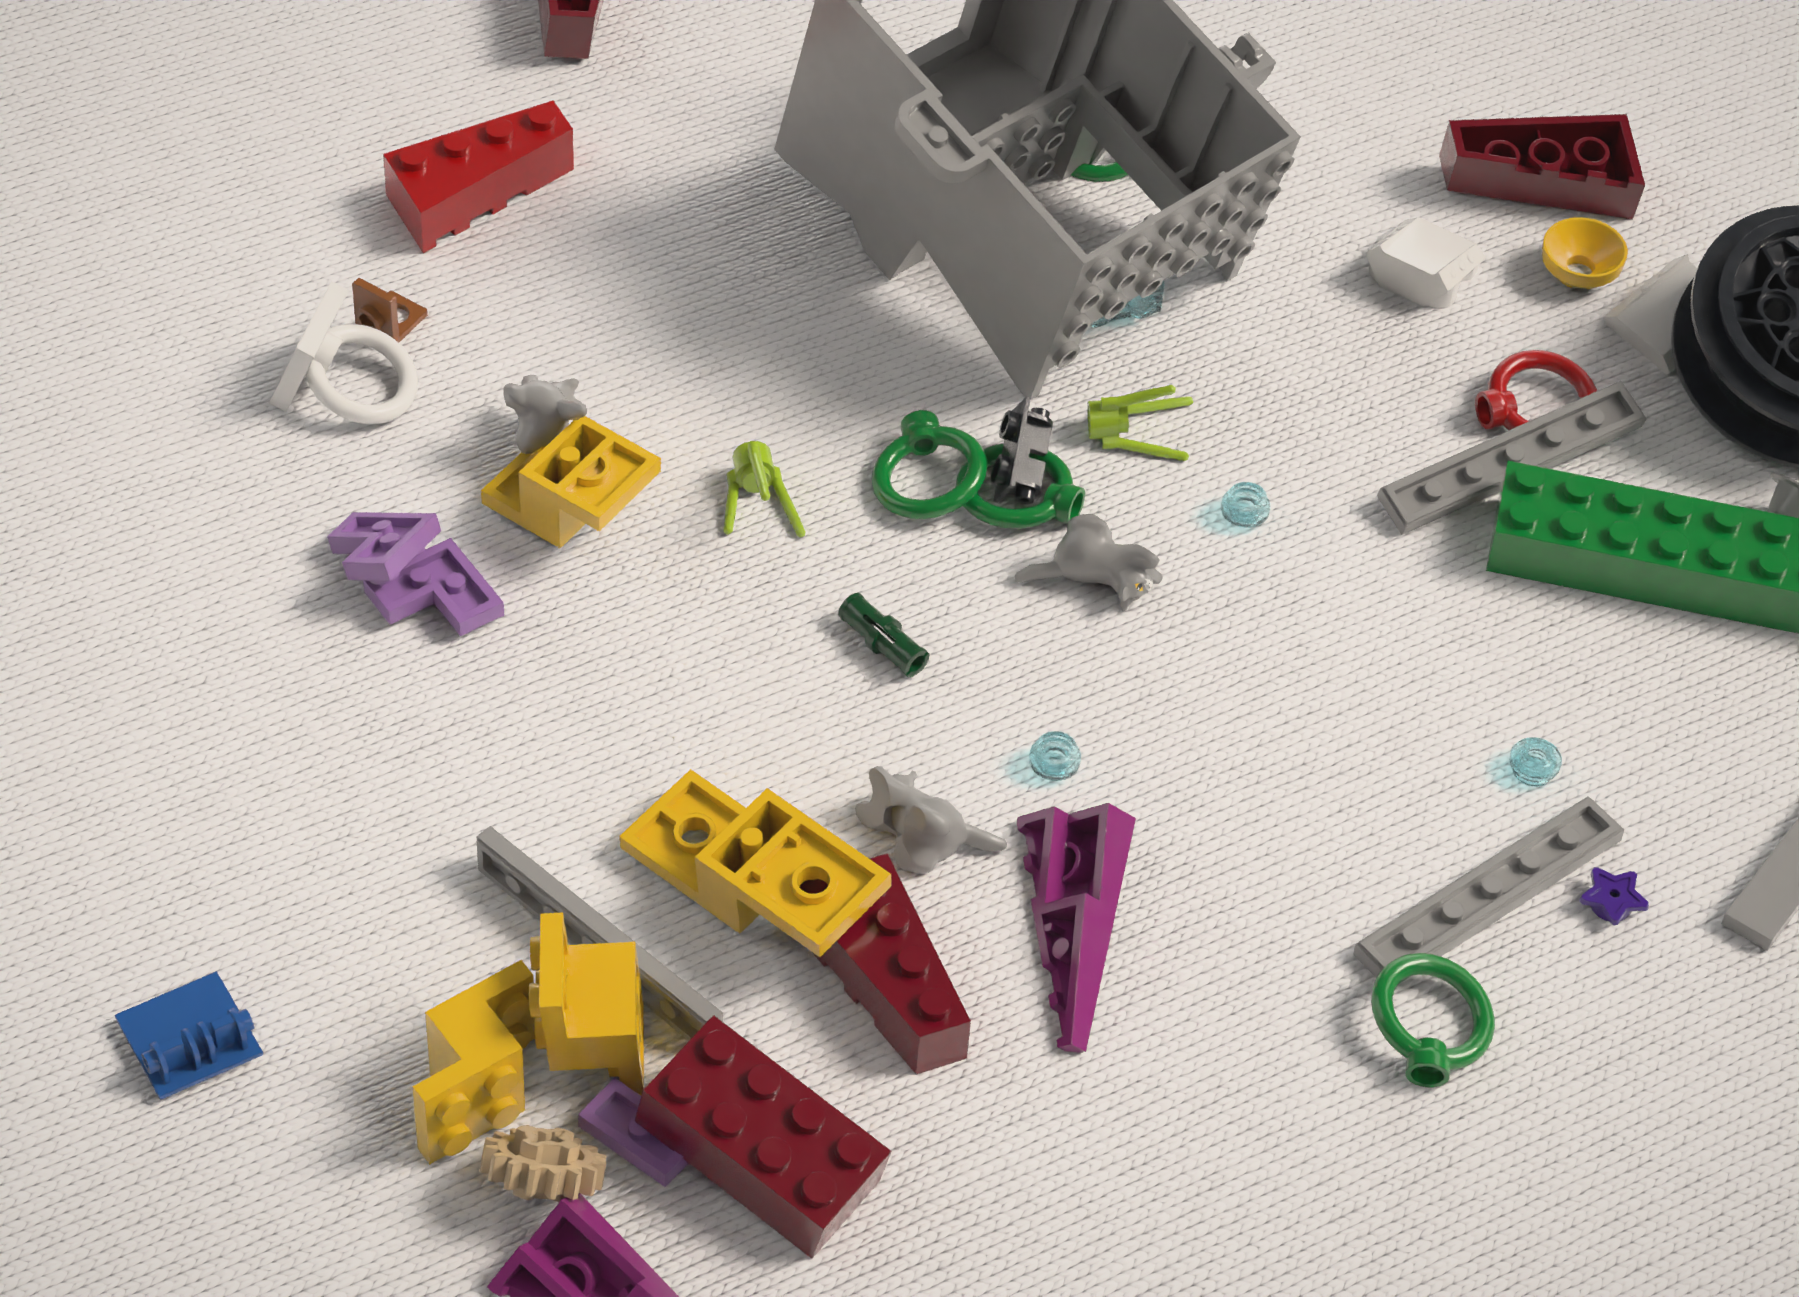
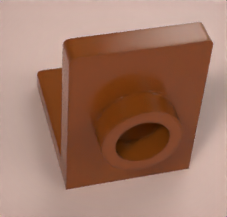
(379, 310)

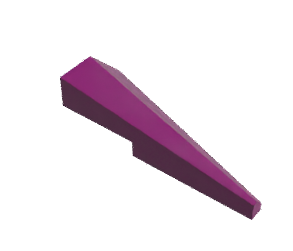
(1077, 884)
(577, 1257)

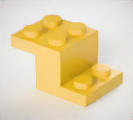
(571, 482)
(587, 1004)
(474, 1063)

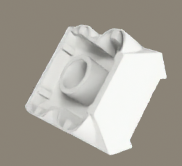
(1423, 262)
(1648, 313)

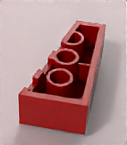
(476, 170)

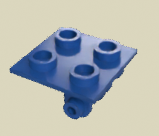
(189, 1035)

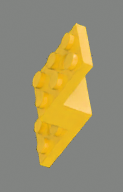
(755, 862)

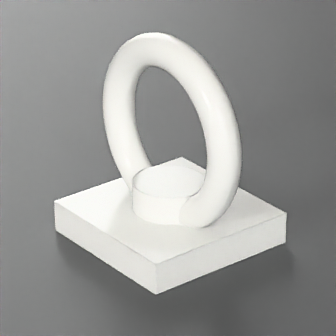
(318, 350)

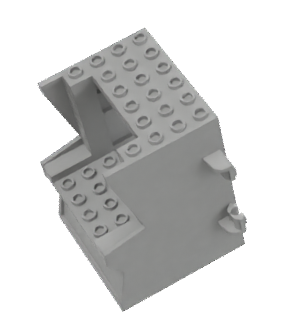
(943, 137)

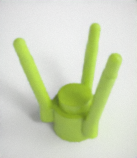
(1110, 417)
(755, 474)

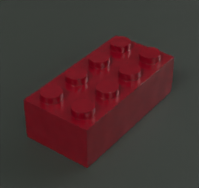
(762, 1136)

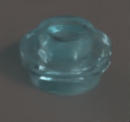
(1245, 505)
(1055, 746)
(1535, 761)

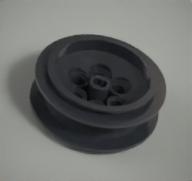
(1741, 335)

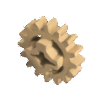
(543, 1163)

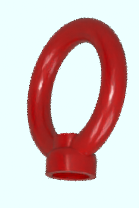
(1499, 407)

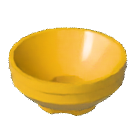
(1585, 243)

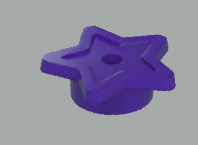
(1609, 907)

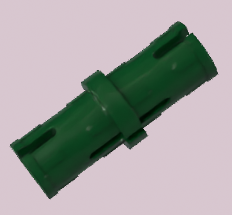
(902, 652)

